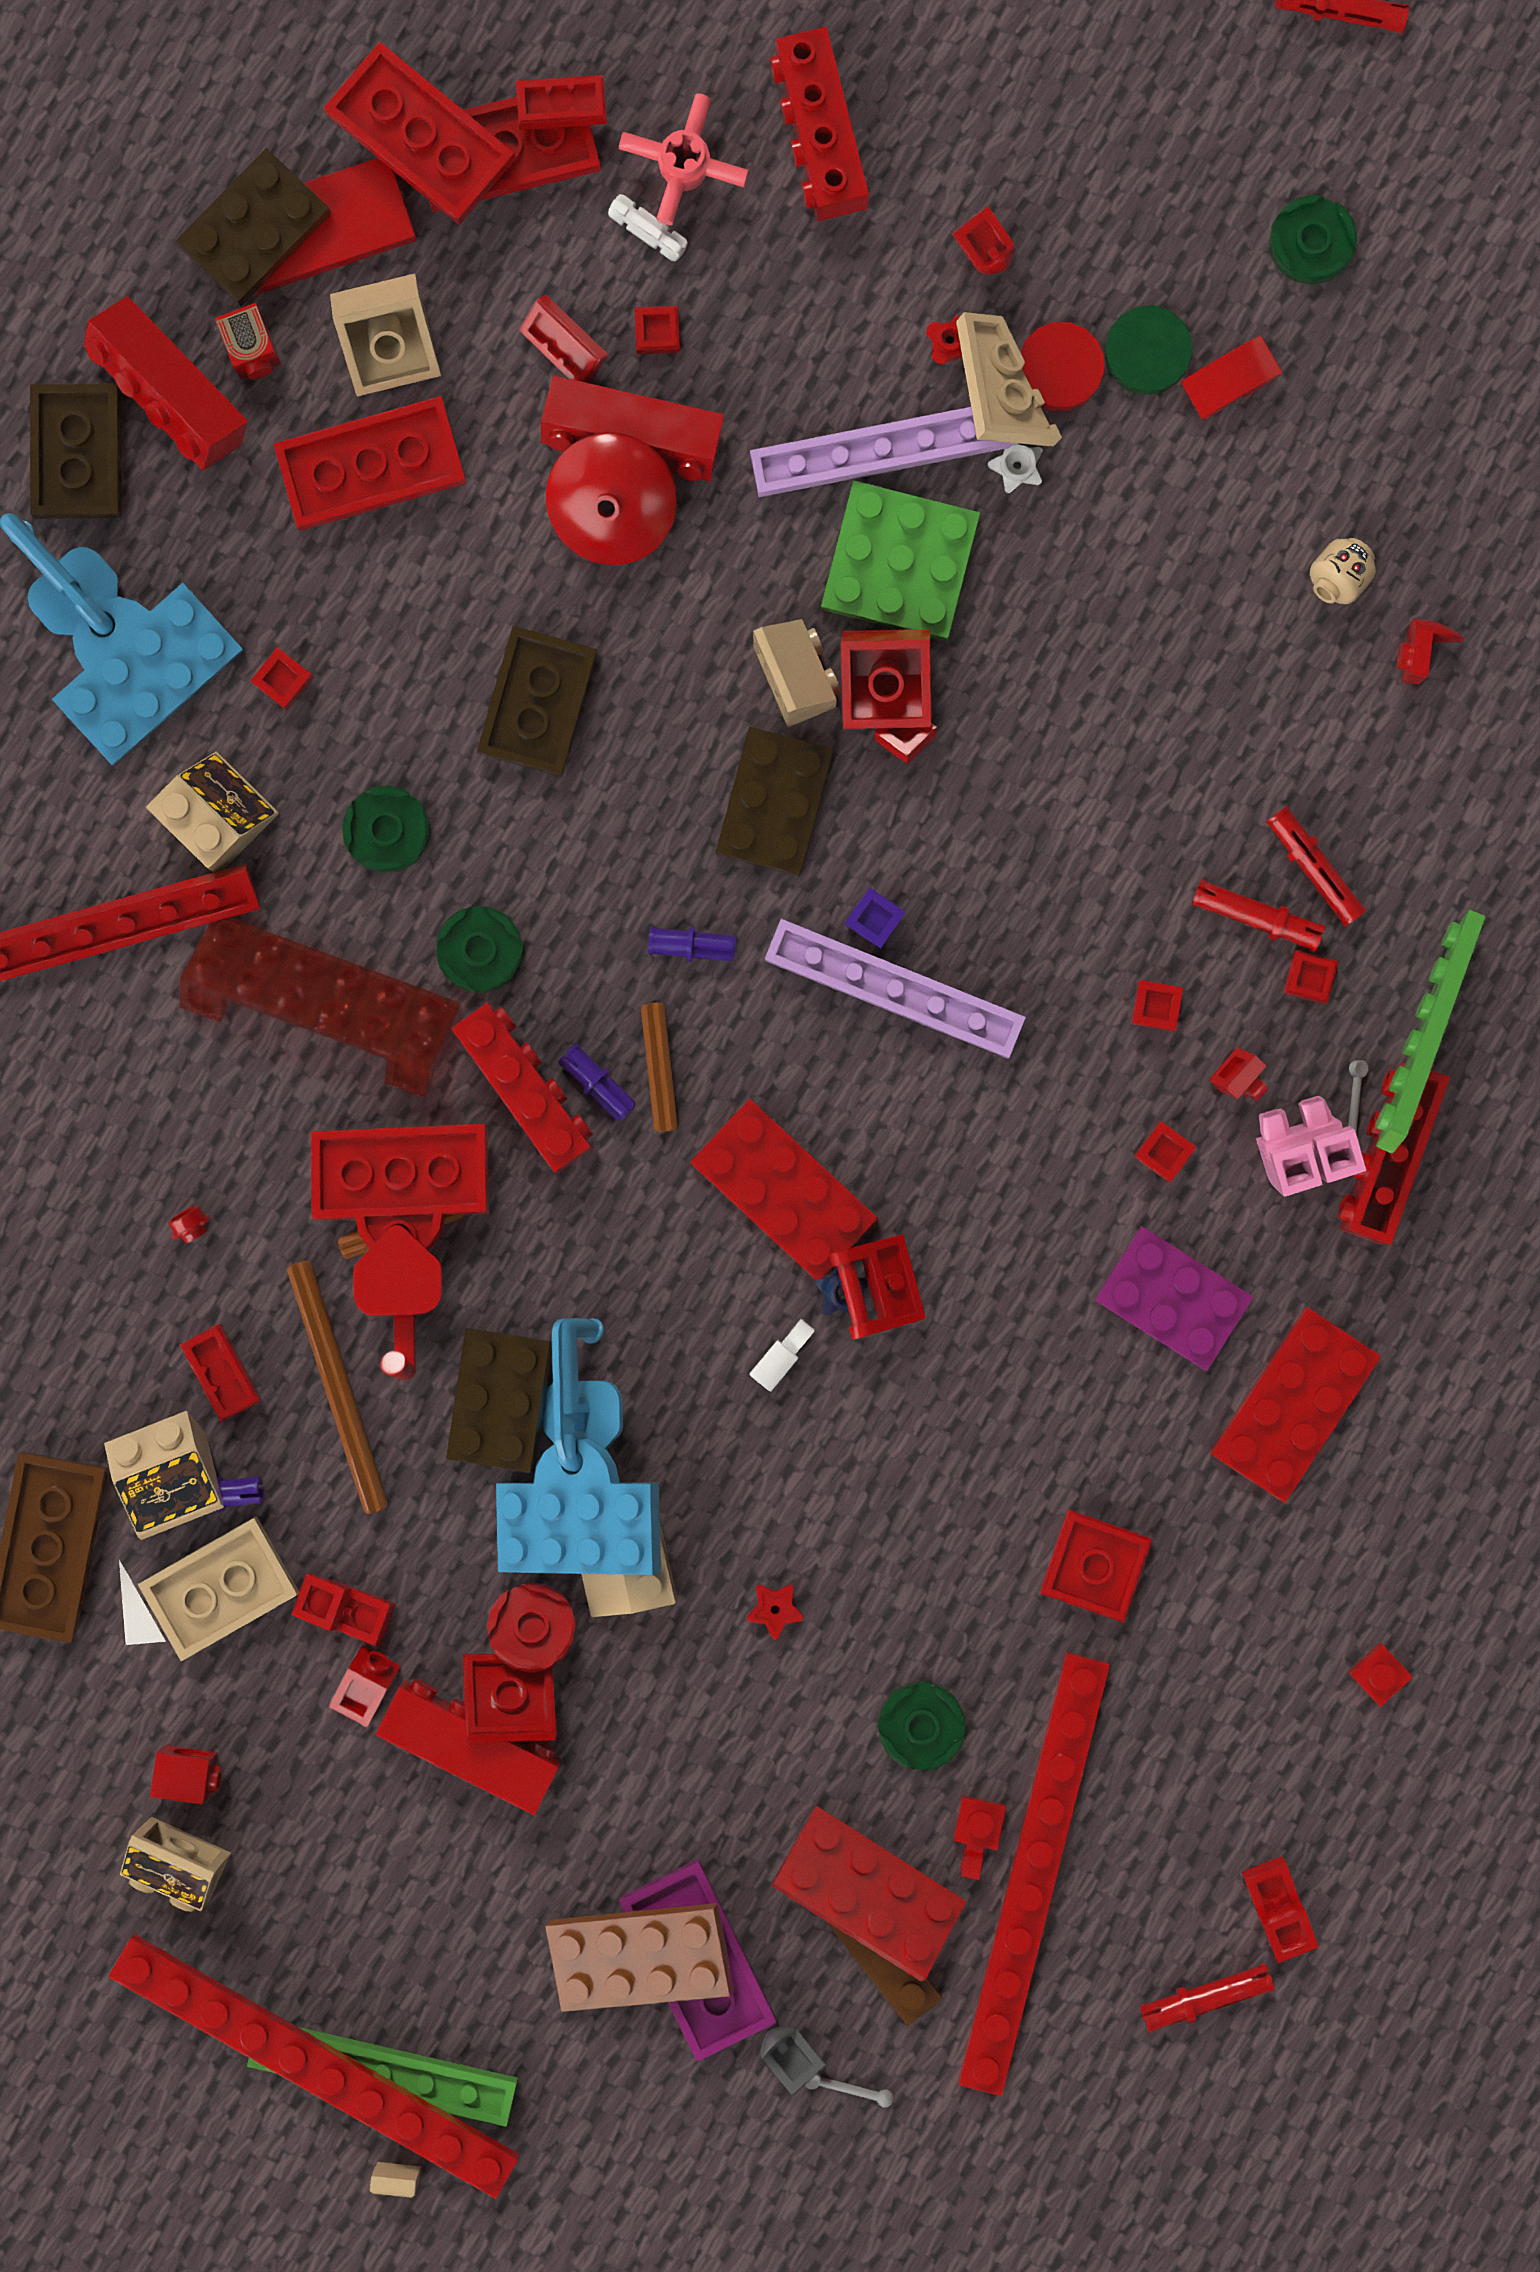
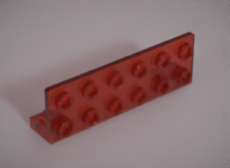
(321, 996)

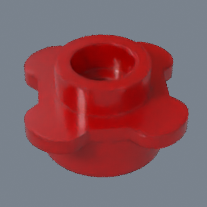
(942, 350)

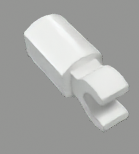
(781, 1356)

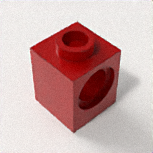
(185, 1774)

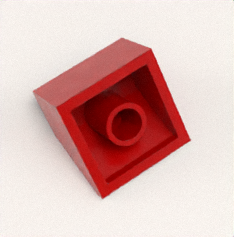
(886, 678)

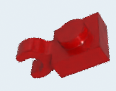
(978, 1827)

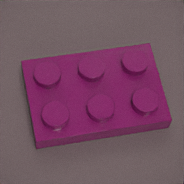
(1173, 1298)

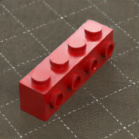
(821, 124)
(164, 383)
(679, 433)
(522, 1088)
(1384, 1187)
(436, 1733)

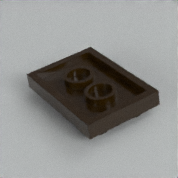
(253, 227)
(75, 451)
(537, 701)
(774, 801)
(500, 1400)

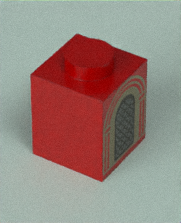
(248, 342)

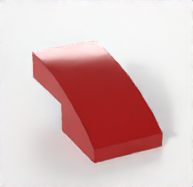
(1232, 377)
(343, 1609)
(1280, 1909)

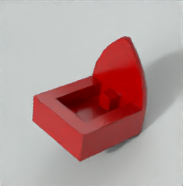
(985, 243)
(1416, 653)

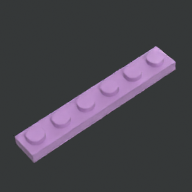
(868, 451)
(894, 988)

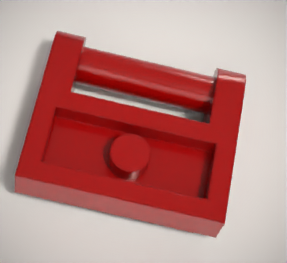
(889, 1281)

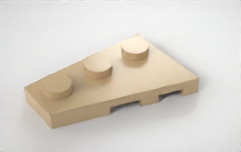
(998, 390)

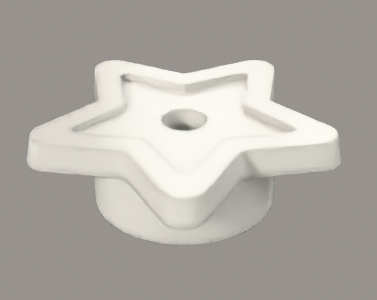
(1014, 477)

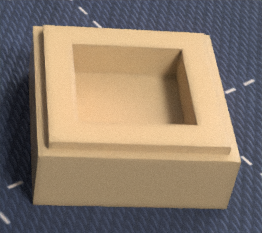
(395, 2179)

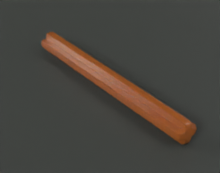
(337, 1387)

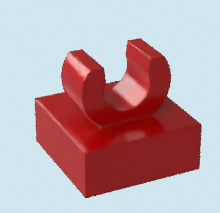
(1240, 1075)

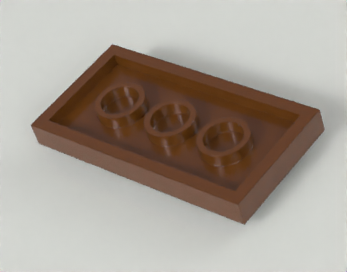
(48, 1545)

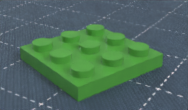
(900, 560)

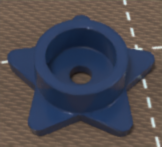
(832, 1299)

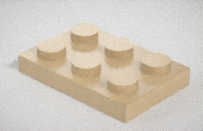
(218, 1588)

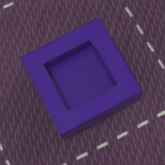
(874, 918)

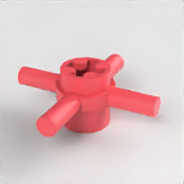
(691, 145)

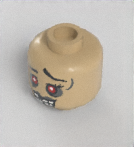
(1343, 571)

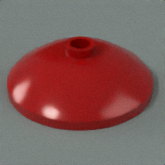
(619, 471)

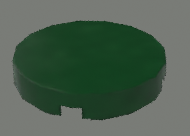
(1303, 251)
(1148, 350)
(394, 842)
(491, 960)
(915, 1710)

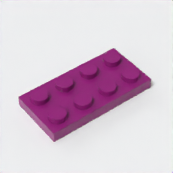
(718, 2021)

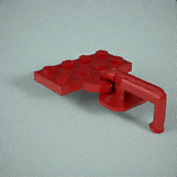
(392, 1182)

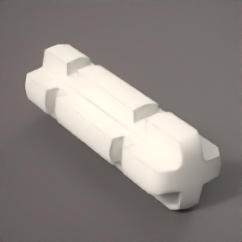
(647, 228)

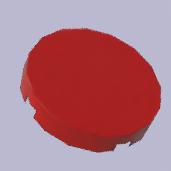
(1063, 364)
(531, 1627)

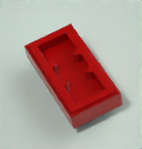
(561, 102)
(563, 341)
(220, 1372)

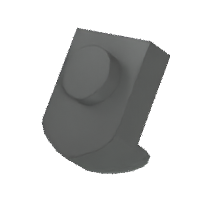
(790, 2057)

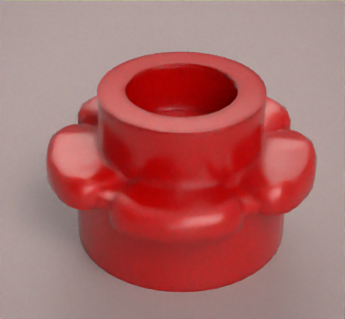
(189, 1224)

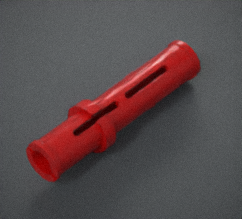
(1369, 13)
(1284, 826)
(1275, 921)
(1206, 1998)

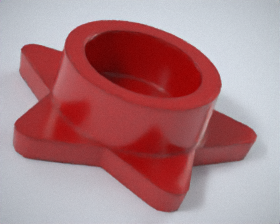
(787, 1611)

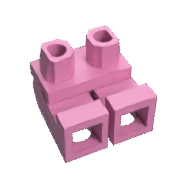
(1309, 1151)

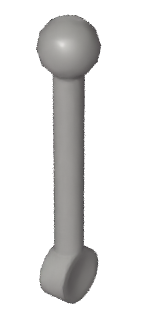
(1358, 1070)
(883, 2098)

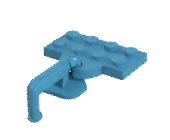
(133, 659)
(576, 1508)

